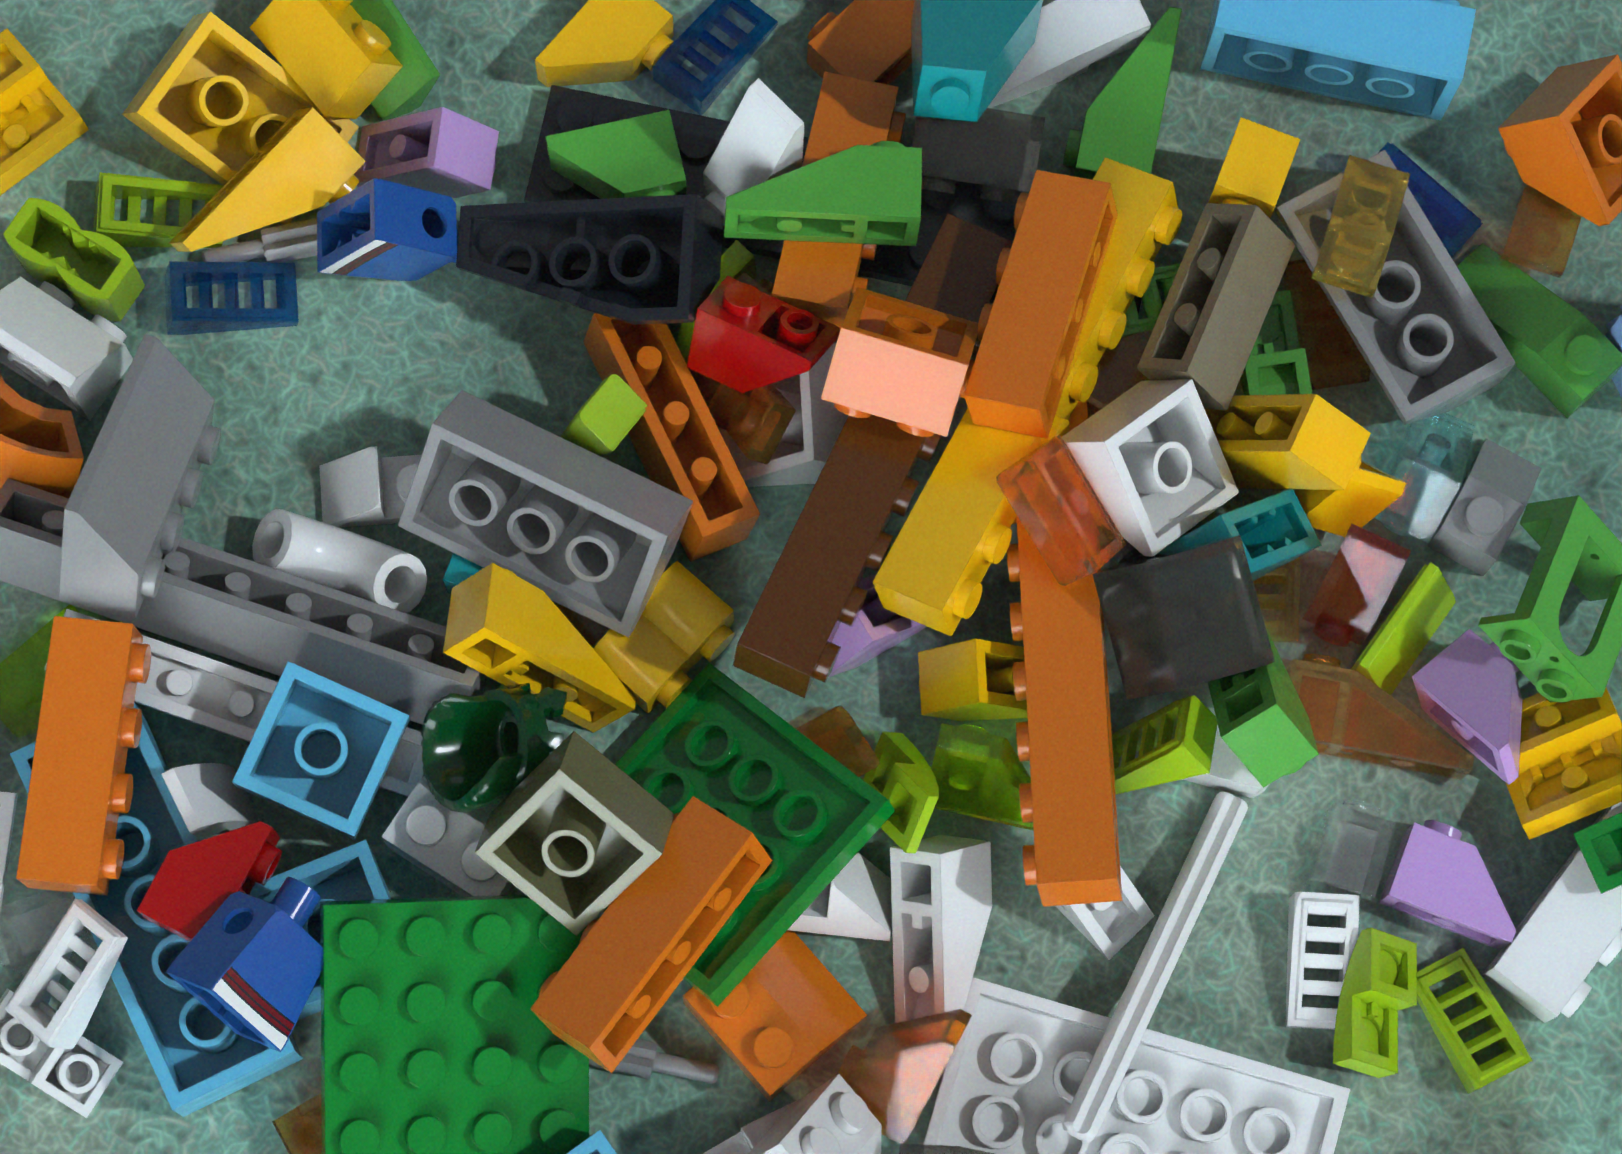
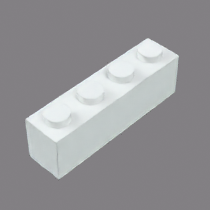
(1561, 940)

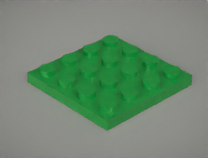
(774, 783)
(437, 1031)

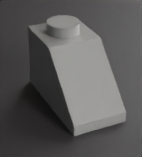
(1485, 508)

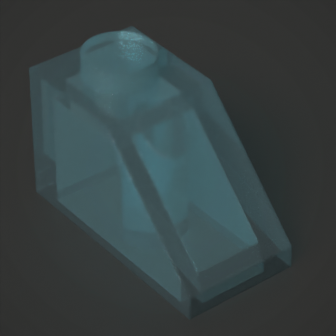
(1433, 464)

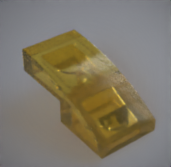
(1360, 226)

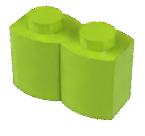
(83, 261)

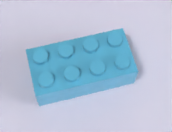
(1358, 51)

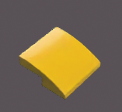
(33, 114)
(1567, 761)

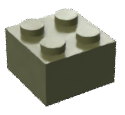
(575, 833)

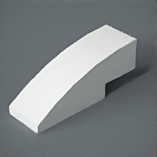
(1071, 38)

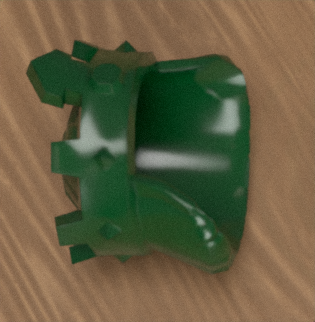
(487, 743)

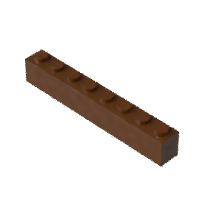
(858, 493)

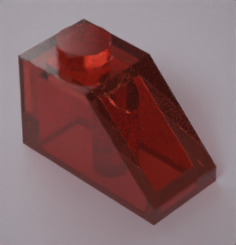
(1355, 586)

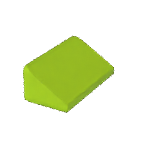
(1406, 629)

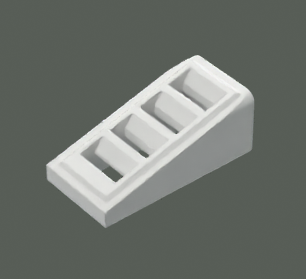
(1325, 904)
(41, 982)

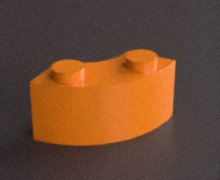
(38, 444)

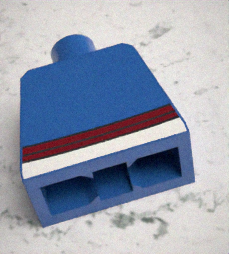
(387, 232)
(255, 963)

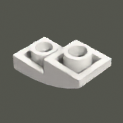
(69, 1075)

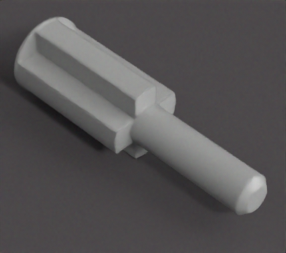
(277, 244)
(644, 1059)

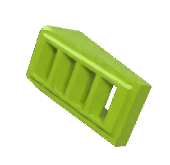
(137, 188)
(605, 417)
(1183, 743)
(1459, 1053)

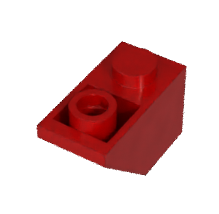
(755, 338)
(203, 875)

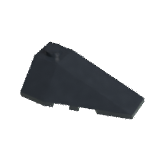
(608, 256)

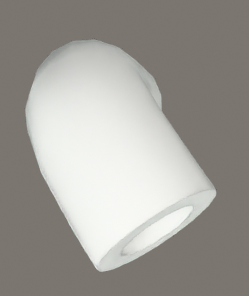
(339, 560)

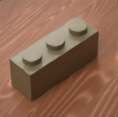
(1218, 301)

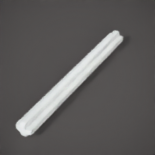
(1154, 967)

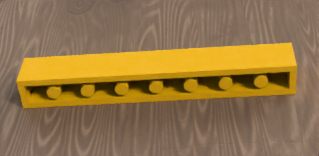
(962, 512)

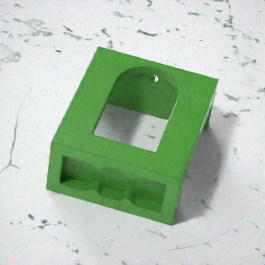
(1573, 549)

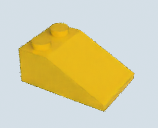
(218, 99)

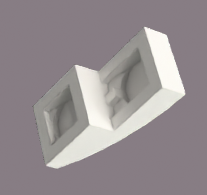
(209, 798)

